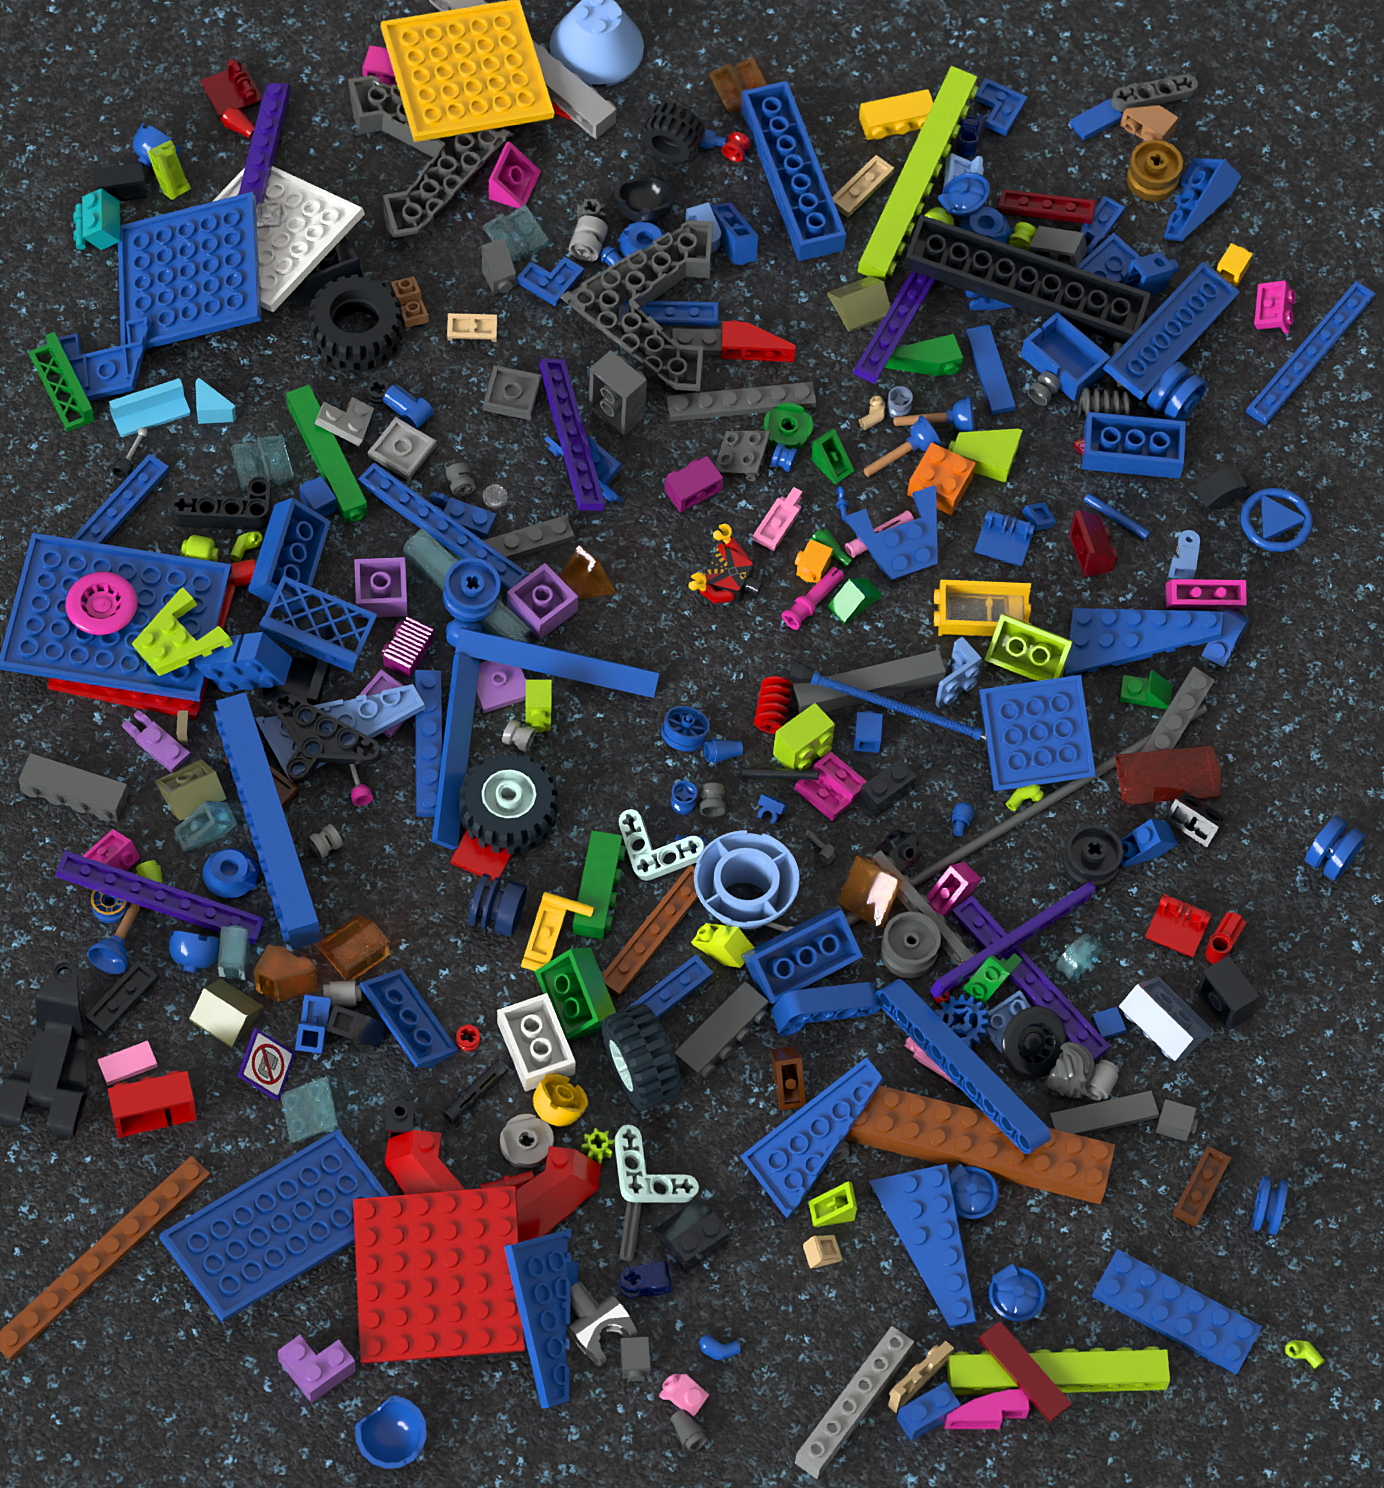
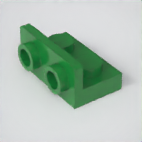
(991, 977)

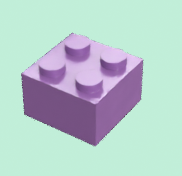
(381, 586)
(542, 601)

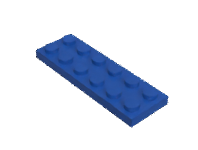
(1177, 1311)

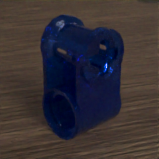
(969, 135)
(649, 1279)

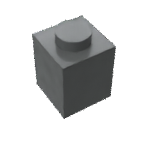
(1177, 1120)
(635, 1358)

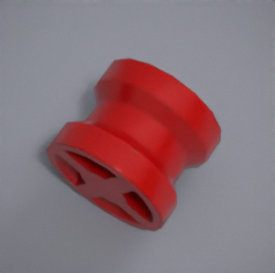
(736, 146)

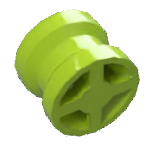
(1023, 236)

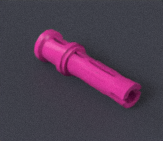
(805, 605)

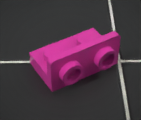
(1274, 306)
(114, 851)

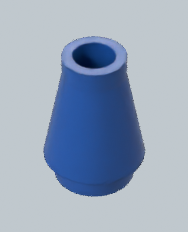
(720, 750)

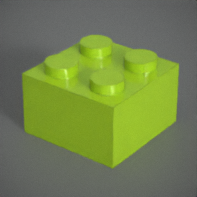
(804, 739)

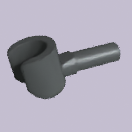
(826, 854)

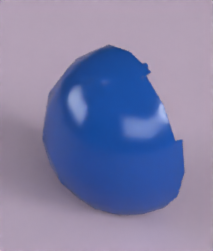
(392, 1433)

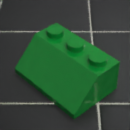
(576, 992)

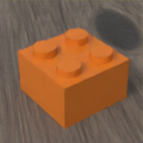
(947, 472)

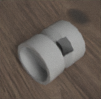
(588, 238)

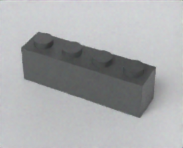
(73, 787)
(721, 1032)

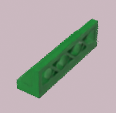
(68, 377)

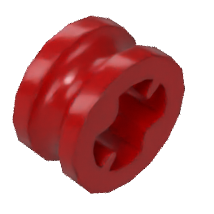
(466, 1045)

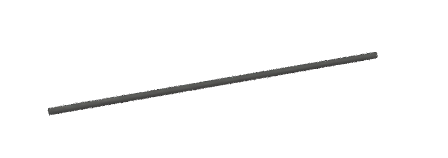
(1021, 817)

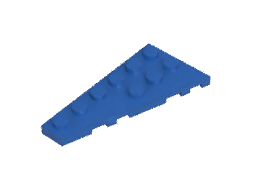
(802, 1146)

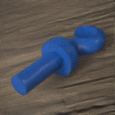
(842, 504)

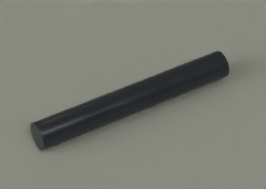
(772, 773)

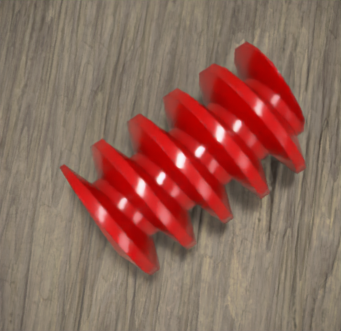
(773, 704)

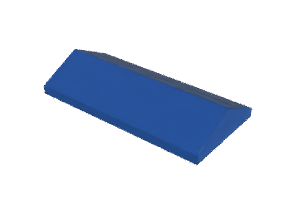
(409, 1018)

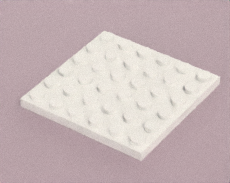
(308, 231)

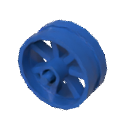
(685, 732)

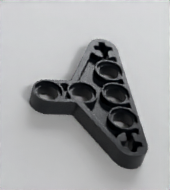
(330, 744)

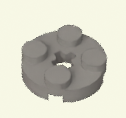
(513, 1134)

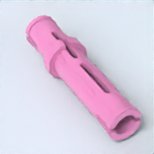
(856, 547)

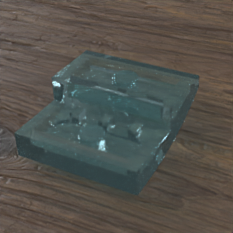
(520, 232)
(264, 459)

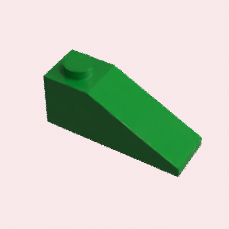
(929, 357)

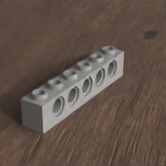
(854, 1402)

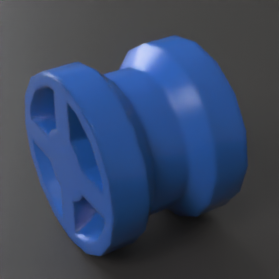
(784, 457)

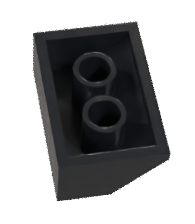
(337, 263)

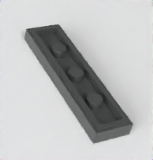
(1106, 1114)

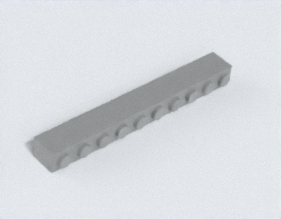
(563, 86)

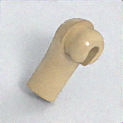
(876, 413)

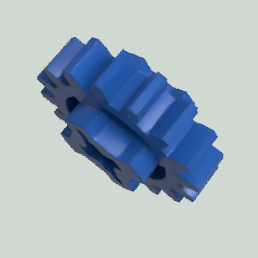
(967, 1013)

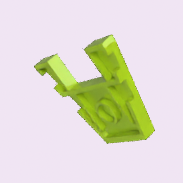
(168, 644)

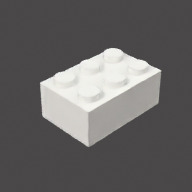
(535, 1040)

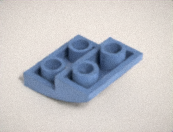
(1001, 1015)

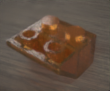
(284, 975)

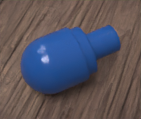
(711, 139)
(962, 817)

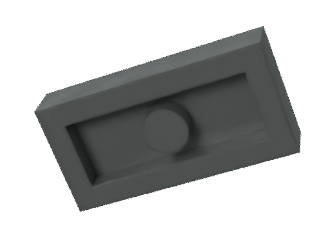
(708, 338)

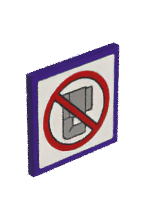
(266, 1064)

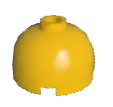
(558, 1100)

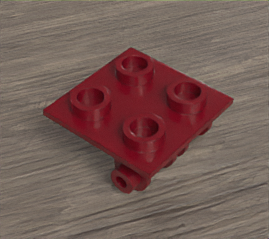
(231, 88)

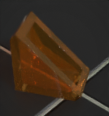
(586, 575)

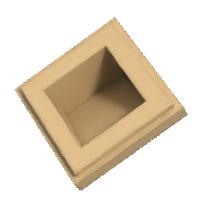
(822, 1251)

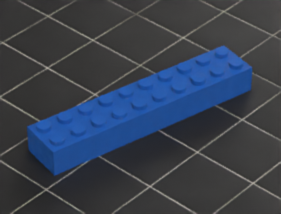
(266, 822)

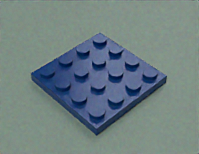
(1037, 732)

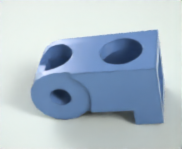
(704, 213)
(1187, 550)

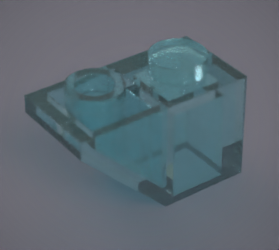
(234, 952)

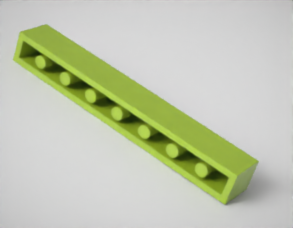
(1067, 1369)

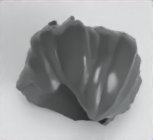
(1071, 1071)

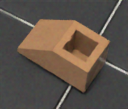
(1150, 122)

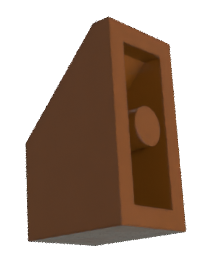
(788, 1077)

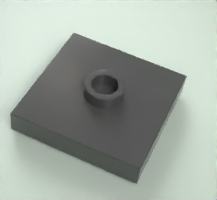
(512, 392)

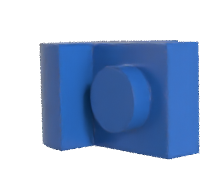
(1233, 630)
(313, 1024)

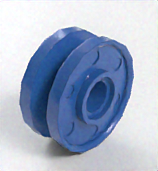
(1269, 1205)

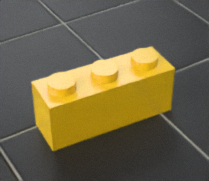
(895, 114)

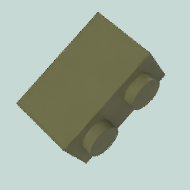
(189, 788)

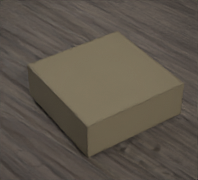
(183, 727)

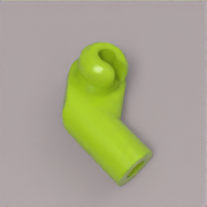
(245, 542)

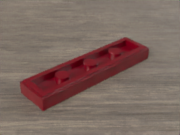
(1047, 206)
(1024, 1371)

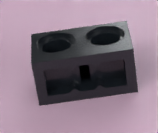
(1196, 818)

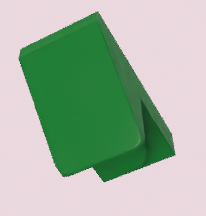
(1147, 692)

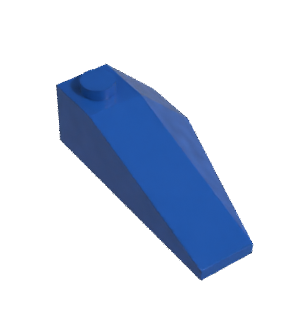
(1204, 189)

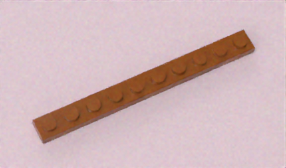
(101, 1257)

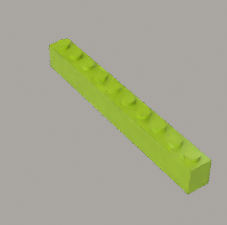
(917, 174)

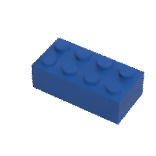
(1133, 445)
(289, 550)
(802, 955)

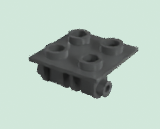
(743, 453)

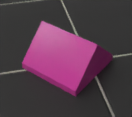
(512, 178)

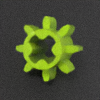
(601, 1139)

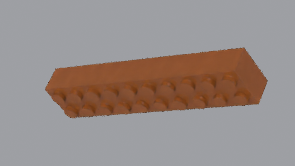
(967, 1136)

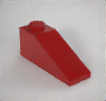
(749, 342)

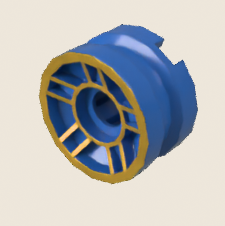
(107, 913)

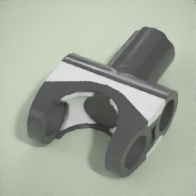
(597, 1321)

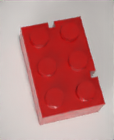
(141, 1104)

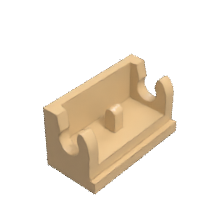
(472, 326)

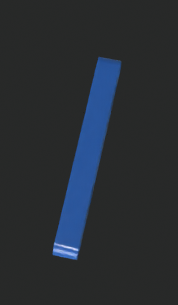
(963, 1066)

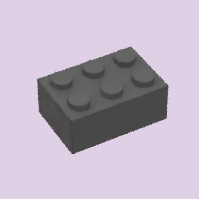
(617, 392)

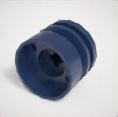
(497, 905)

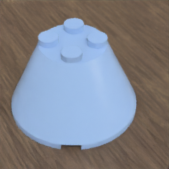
(598, 42)

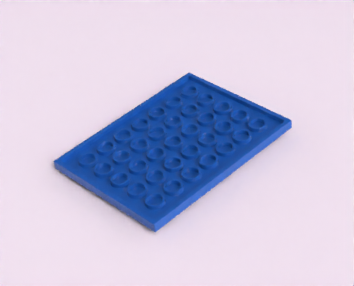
(49, 645)

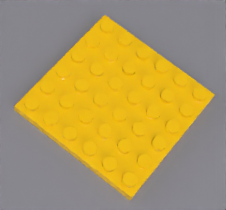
(467, 70)

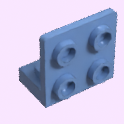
(965, 668)

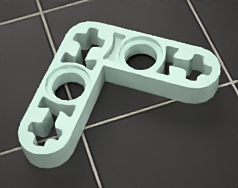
(648, 855)
(645, 1182)

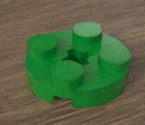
(792, 414)

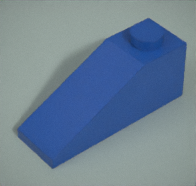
(736, 234)

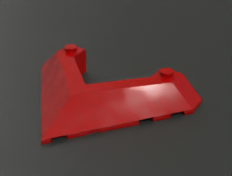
(541, 1202)

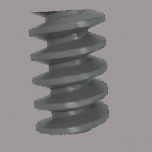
(1104, 403)

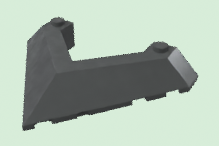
(453, 162)
(643, 279)

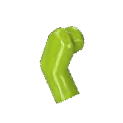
(1032, 791)
(1304, 1350)

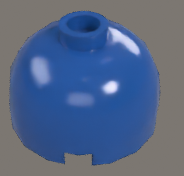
(148, 139)
(193, 950)

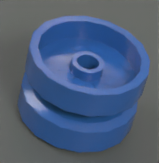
(1177, 392)
(471, 589)
(1334, 846)

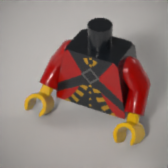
(727, 572)

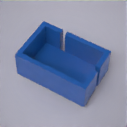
(1066, 355)
(246, 664)

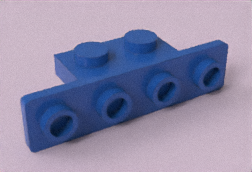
(605, 466)

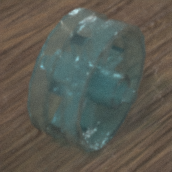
(1079, 957)

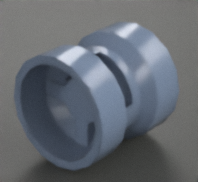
(899, 402)

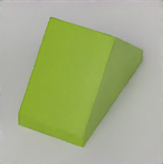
(834, 1206)

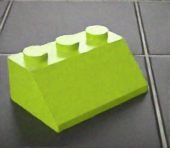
(1028, 649)

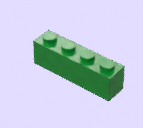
(598, 883)

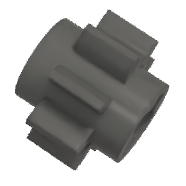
(591, 208)

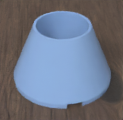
(751, 860)

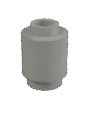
(343, 993)
(1102, 1080)

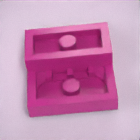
(835, 789)

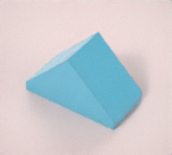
(212, 406)

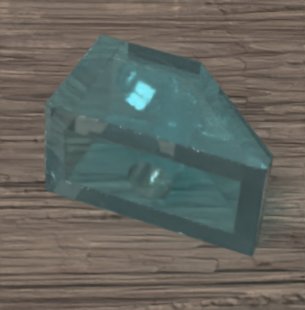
(205, 825)

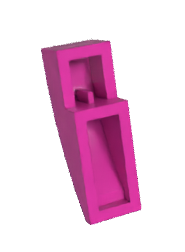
(989, 1410)

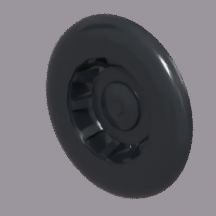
(1025, 1039)

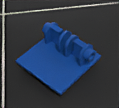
(1005, 538)

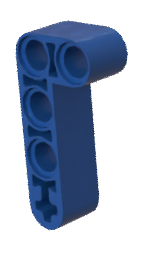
(823, 1004)

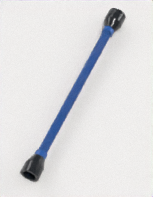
(802, 674)

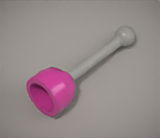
(360, 794)

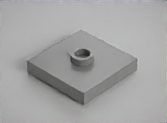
(402, 448)

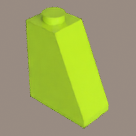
(990, 450)

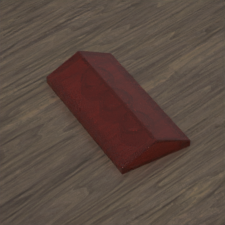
(1167, 774)

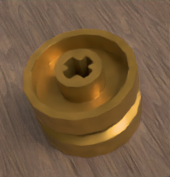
(1154, 170)

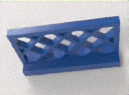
(309, 643)

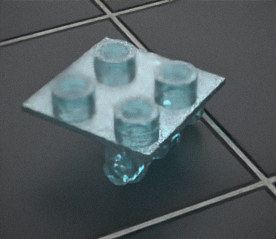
(309, 1110)

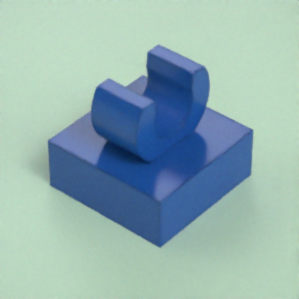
(773, 805)

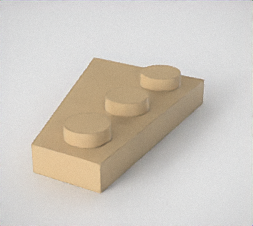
(919, 1376)

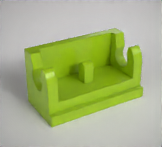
(168, 170)

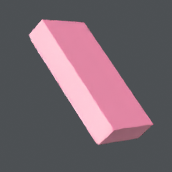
(127, 1063)

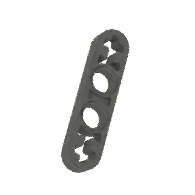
(1155, 95)

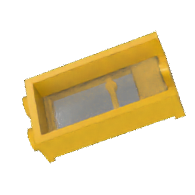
(977, 606)

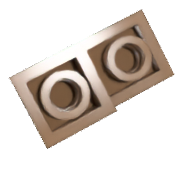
(412, 306)

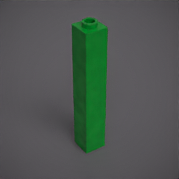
(327, 455)

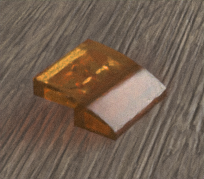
(733, 80)
(869, 891)

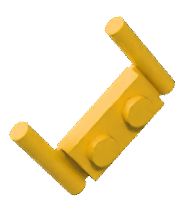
(547, 928)

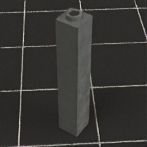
(881, 679)

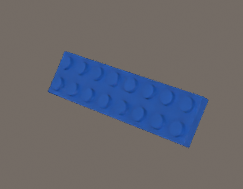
(1171, 330)

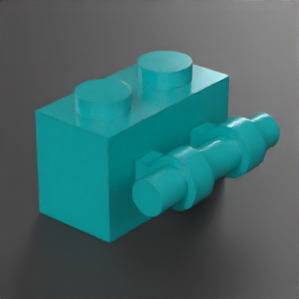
(97, 220)

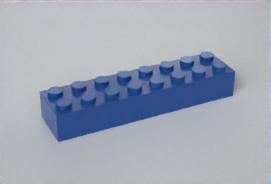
(793, 171)

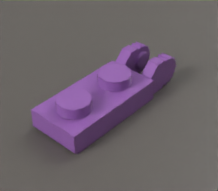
(157, 742)

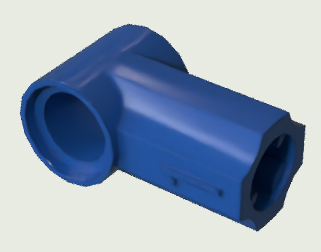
(412, 410)

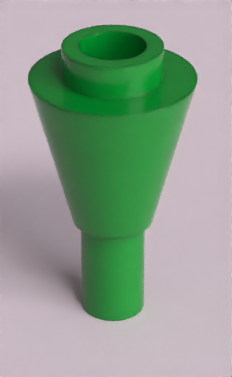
(827, 539)

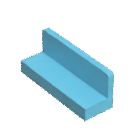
(149, 407)

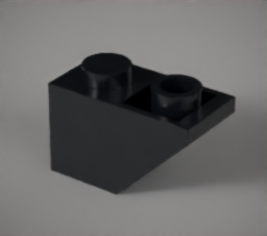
(356, 1026)

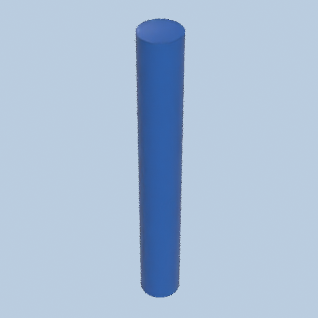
(1117, 516)

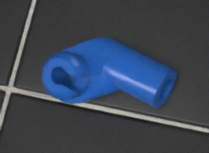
(717, 1350)

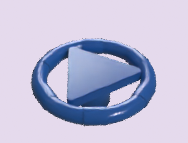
(1277, 519)

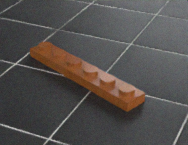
(651, 934)

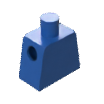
(1150, 273)

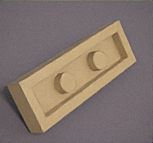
(862, 186)

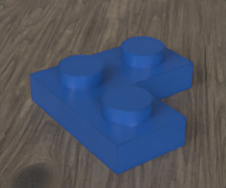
(1005, 104)
(550, 285)

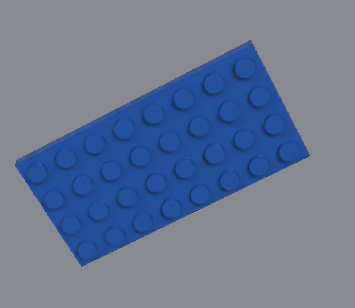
(273, 1225)

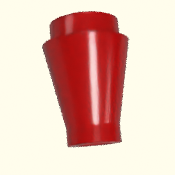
(237, 121)

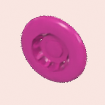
(103, 611)

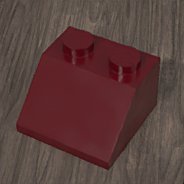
(1092, 544)

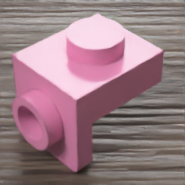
(684, 1393)

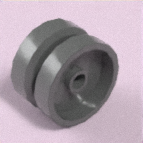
(910, 945)

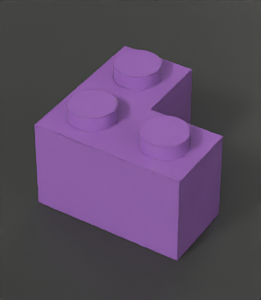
(314, 1372)

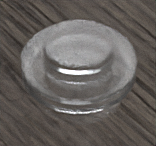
(495, 496)

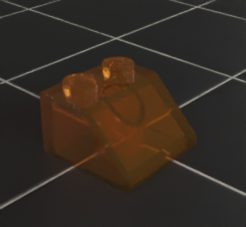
(355, 947)

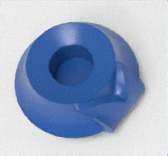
(965, 194)
(988, 223)
(638, 236)
(230, 873)
(974, 1191)
(1017, 1293)

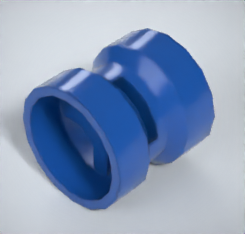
(683, 791)

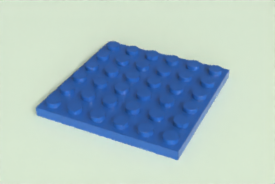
(191, 270)

